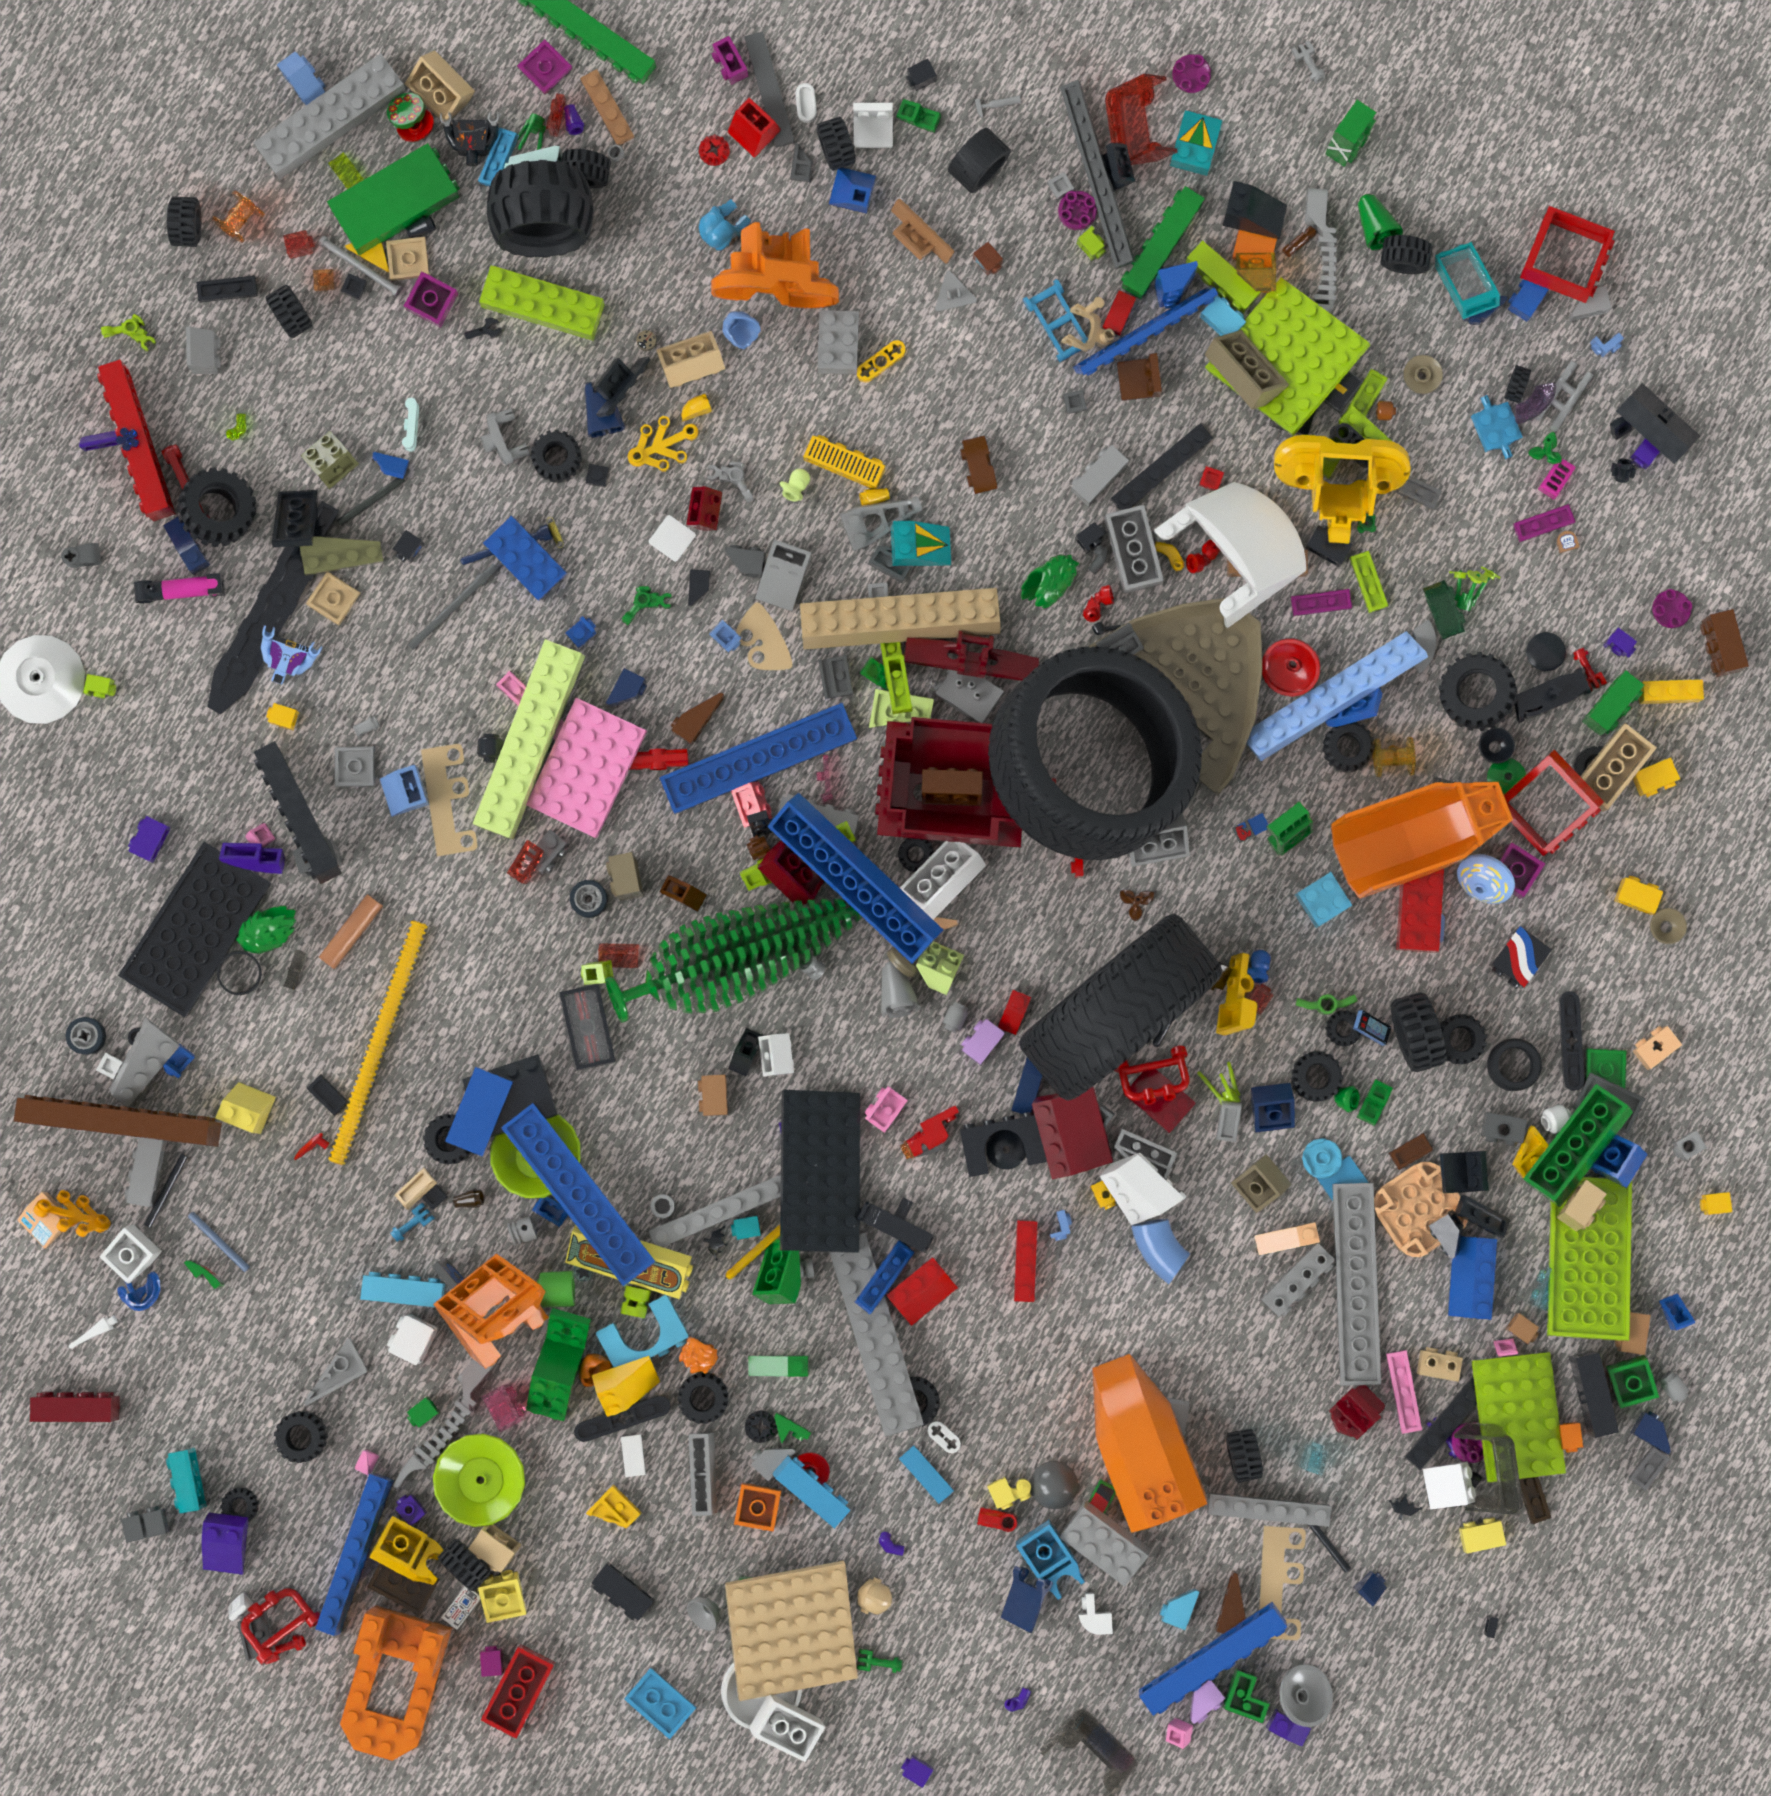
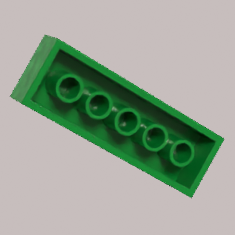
(1578, 1145)

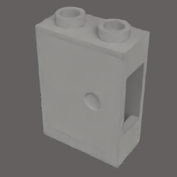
(969, 695)

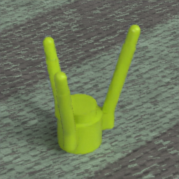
(1229, 1094)

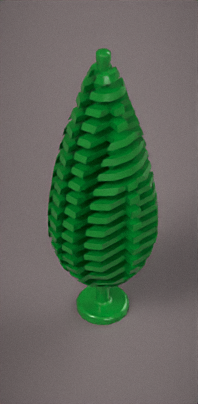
(735, 954)

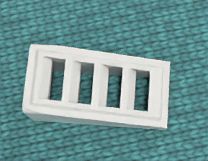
(239, 1606)

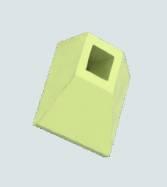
(939, 966)

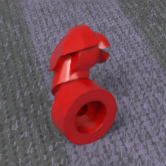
(1196, 562)
(1093, 610)

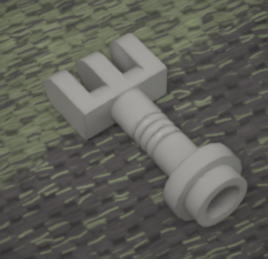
(1317, 74)

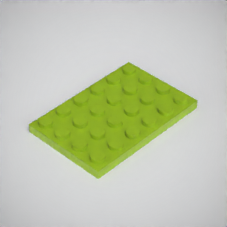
(1523, 1401)

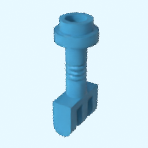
(418, 1218)

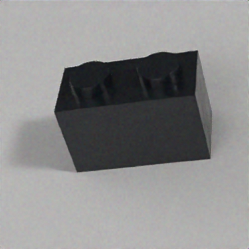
(1331, 552)

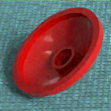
(1283, 676)

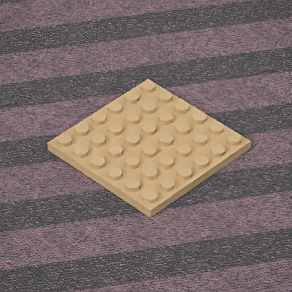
(791, 1630)

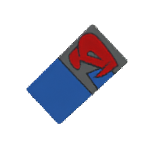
(1250, 827)

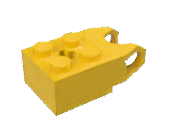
(413, 1551)

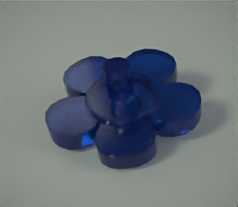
(127, 439)

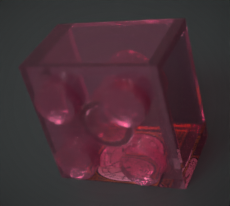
(504, 1407)

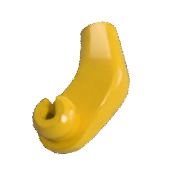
(1172, 553)

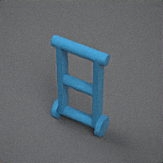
(1031, 306)

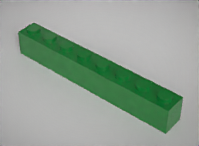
(595, 36)

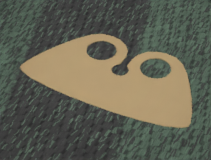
(773, 647)

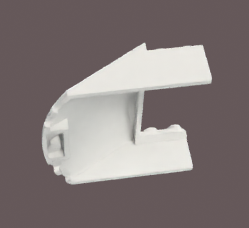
(1252, 537)

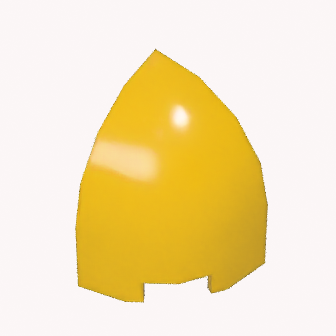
(696, 407)

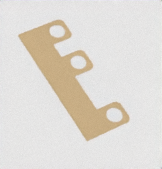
(439, 796)
(1275, 1570)

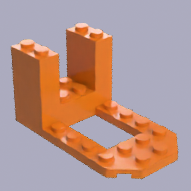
(479, 1292)
(407, 1639)

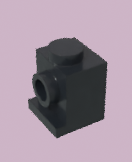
(1090, 537)

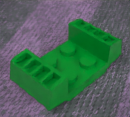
(1290, 829)

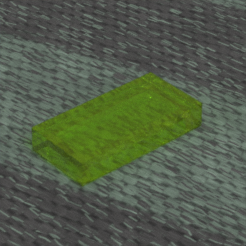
(345, 171)

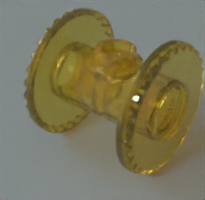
(1394, 756)

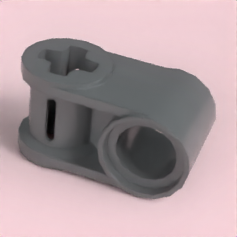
(84, 555)

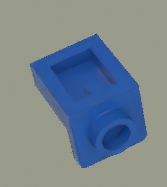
(581, 631)

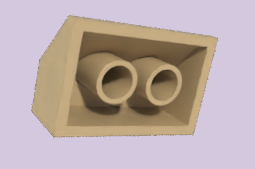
(439, 85)
(690, 359)

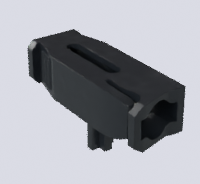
(1551, 695)
(896, 1225)

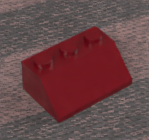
(790, 874)

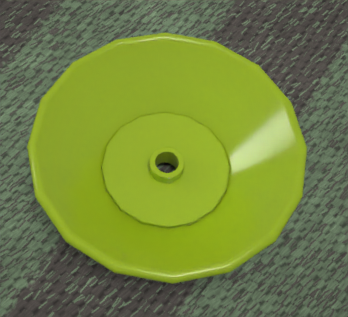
(513, 1169)
(457, 1478)

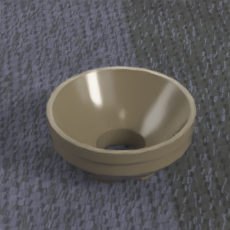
(1677, 923)
(902, 963)

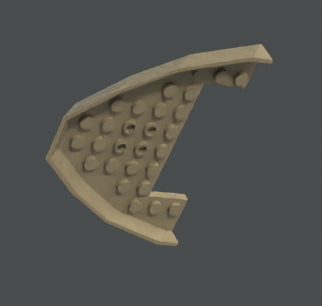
(1215, 673)

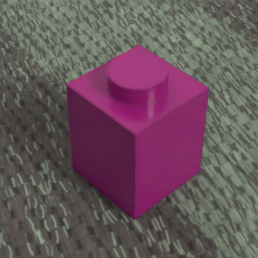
(491, 1661)

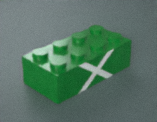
(1351, 133)

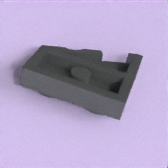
(882, 561)

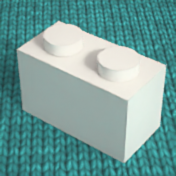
(776, 1054)

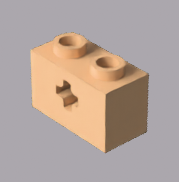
(1650, 1057)

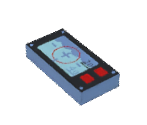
(1372, 1027)

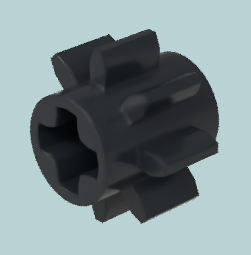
(1623, 470)

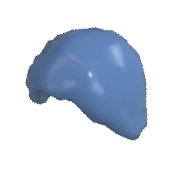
(740, 329)

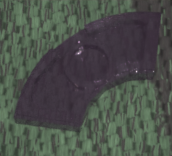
(1535, 403)

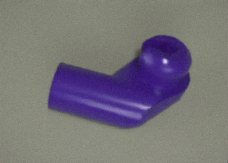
(888, 1546)

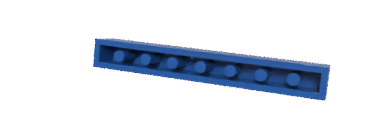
(354, 1554)
(1213, 1658)

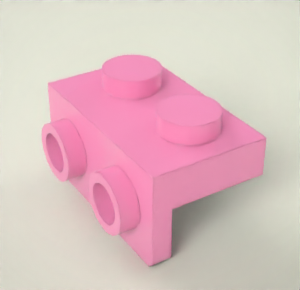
(885, 1109)

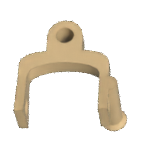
(1097, 335)

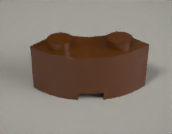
(980, 470)

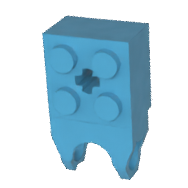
(1054, 1562)

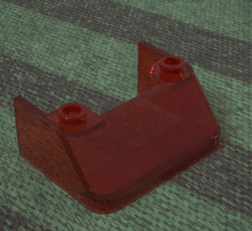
(1128, 118)

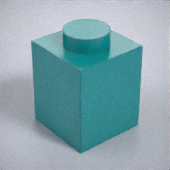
(746, 1228)

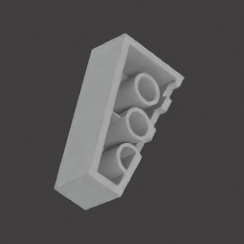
(143, 1061)

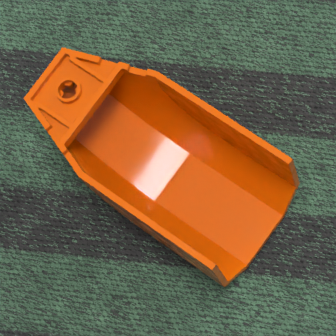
(1416, 833)
(1143, 1446)

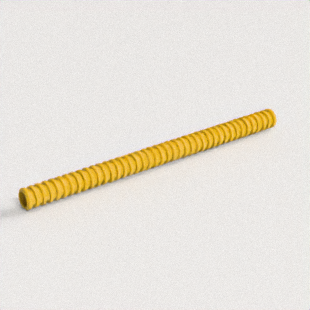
(377, 1043)

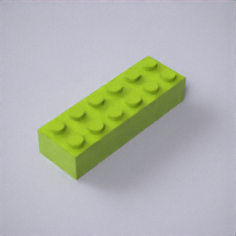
(542, 303)

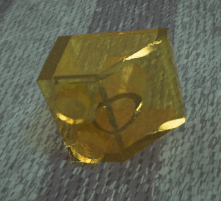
(1257, 270)

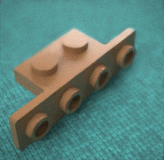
(918, 235)

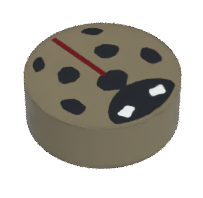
(646, 340)

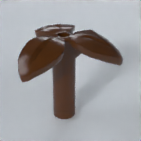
(1143, 898)

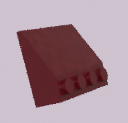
(1072, 1133)

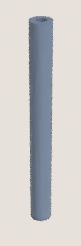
(218, 1241)

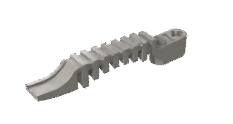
(1316, 217)
(470, 1379)

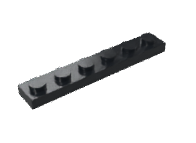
(1162, 468)
(1443, 1426)

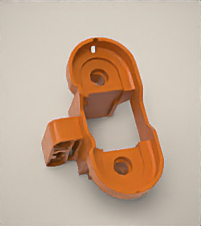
(775, 268)

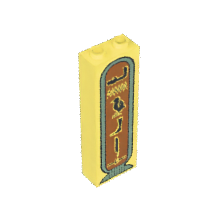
(665, 1276)

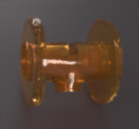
(238, 216)

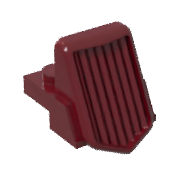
(1356, 1412)

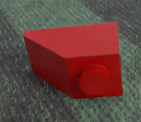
(1014, 1012)

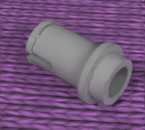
(366, 726)

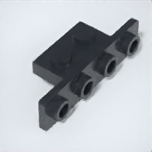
(617, 381)

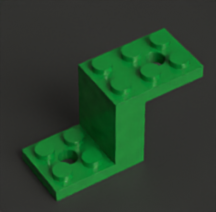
(558, 1364)

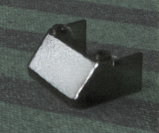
(1508, 1490)
(1086, 1728)

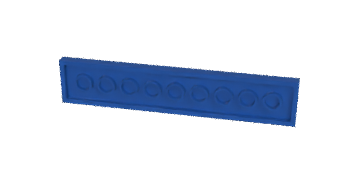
(758, 758)
(578, 1194)

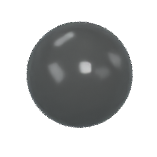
(1054, 1485)

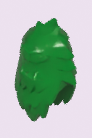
(1050, 580)
(267, 929)

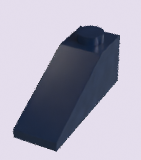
(186, 546)
(1027, 1088)

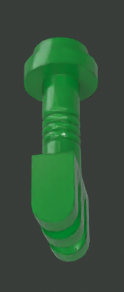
(895, 1664)

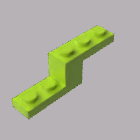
(896, 677)

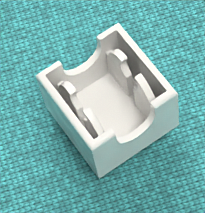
(412, 1339)

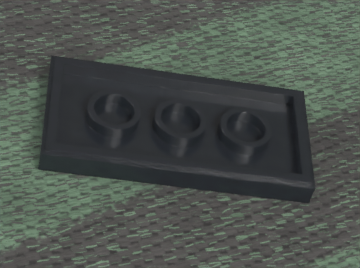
(295, 518)

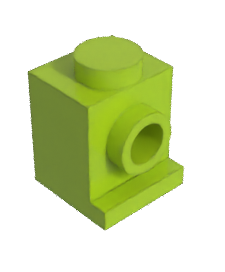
(1091, 244)
(99, 686)
(596, 972)

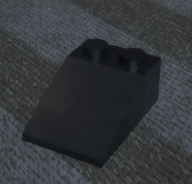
(1254, 211)

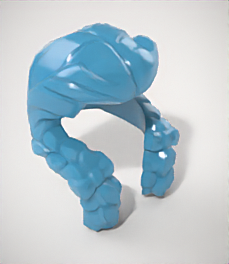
(716, 230)

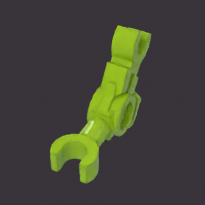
(132, 329)

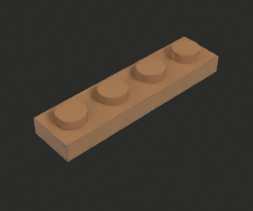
(607, 107)

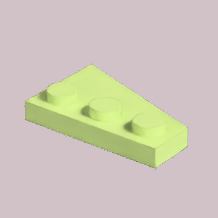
(882, 709)

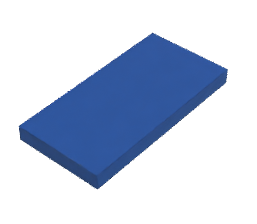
(479, 1111)

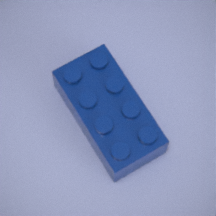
(525, 558)

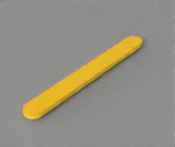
(731, 1273)

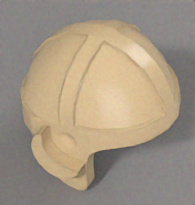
(874, 1597)

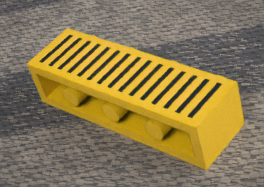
(844, 462)

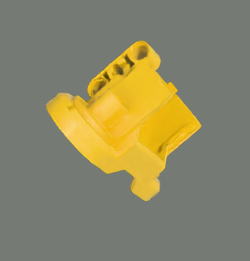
(1341, 504)

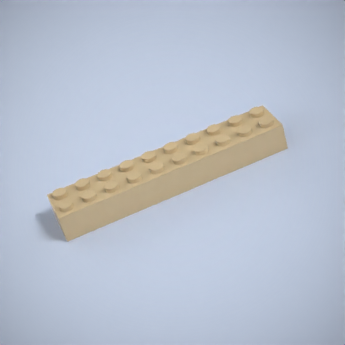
(899, 617)

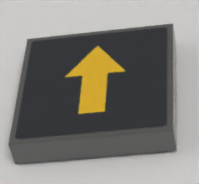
(1343, 392)

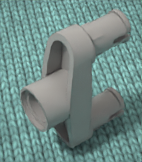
(494, 439)

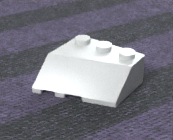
(1140, 1188)

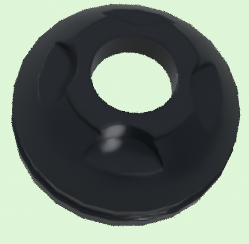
(1506, 743)

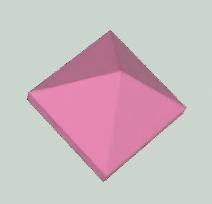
(1505, 1347)

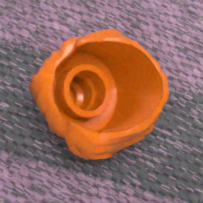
(698, 1356)

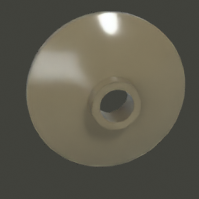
(1427, 366)

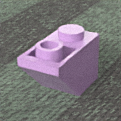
(1204, 1700)

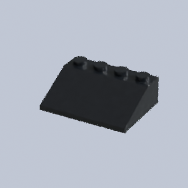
(528, 1087)

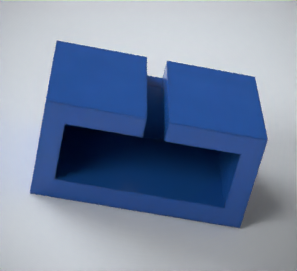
(1527, 299)

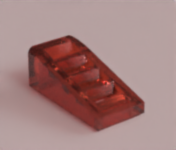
(513, 870)

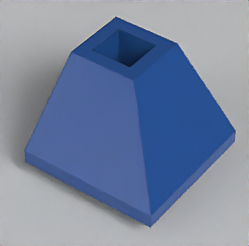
(852, 190)

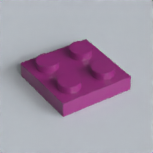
(544, 67)

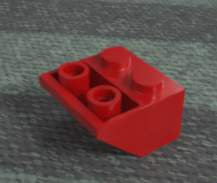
(752, 127)

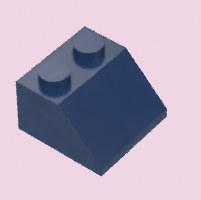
(1273, 1107)

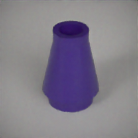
(573, 121)

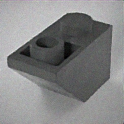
(748, 562)

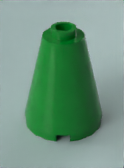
(1376, 222)

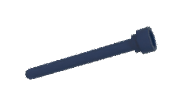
(541, 534)

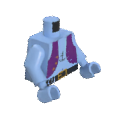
(286, 656)

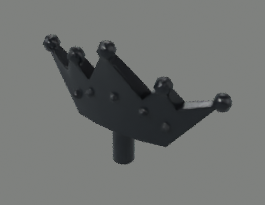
(715, 1242)
(1403, 1507)

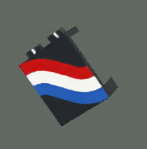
(1520, 958)

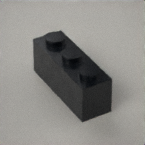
(622, 1592)

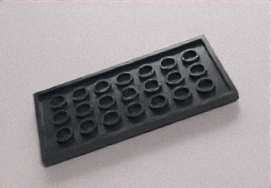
(194, 930)
(820, 1171)

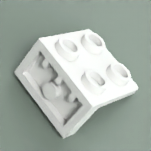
(873, 125)

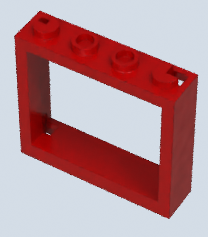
(1578, 226)
(1575, 782)

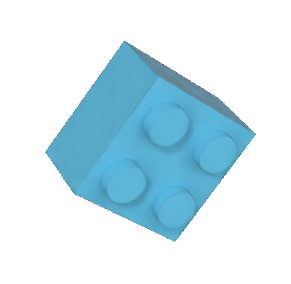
(1323, 900)

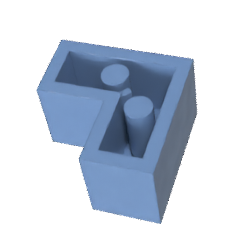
(301, 77)

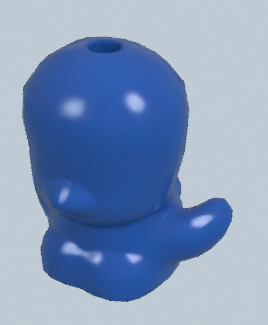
(1259, 965)

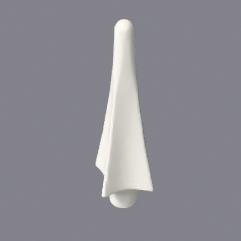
(102, 1326)

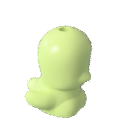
(797, 483)

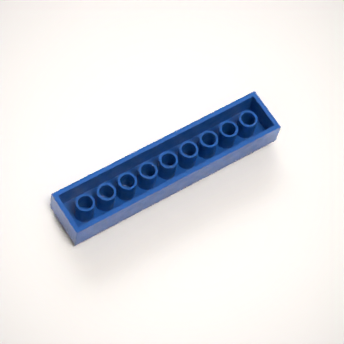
(855, 878)

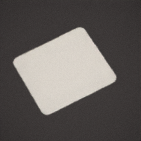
(672, 538)

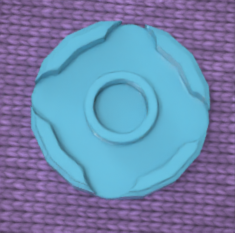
(1322, 1158)

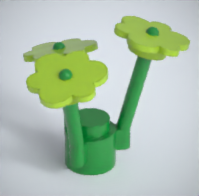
(1468, 600)

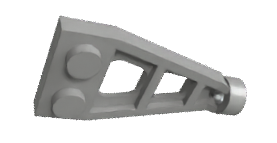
(855, 526)

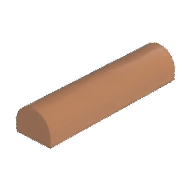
(350, 931)

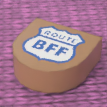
(1567, 541)

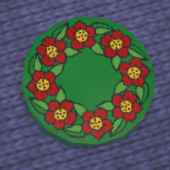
(406, 110)

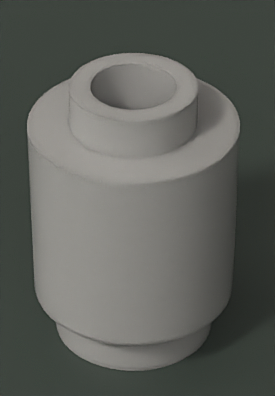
(955, 1017)
(1674, 1387)

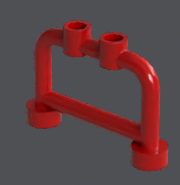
(1168, 1091)
(257, 1610)

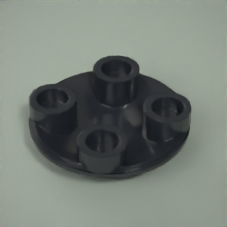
(1546, 651)

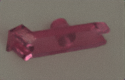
(821, 776)

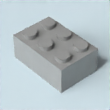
(838, 342)

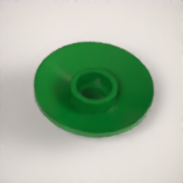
(1497, 774)

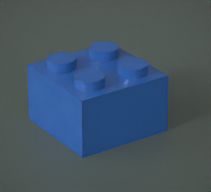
(1619, 1161)

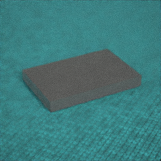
(1633, 1100)

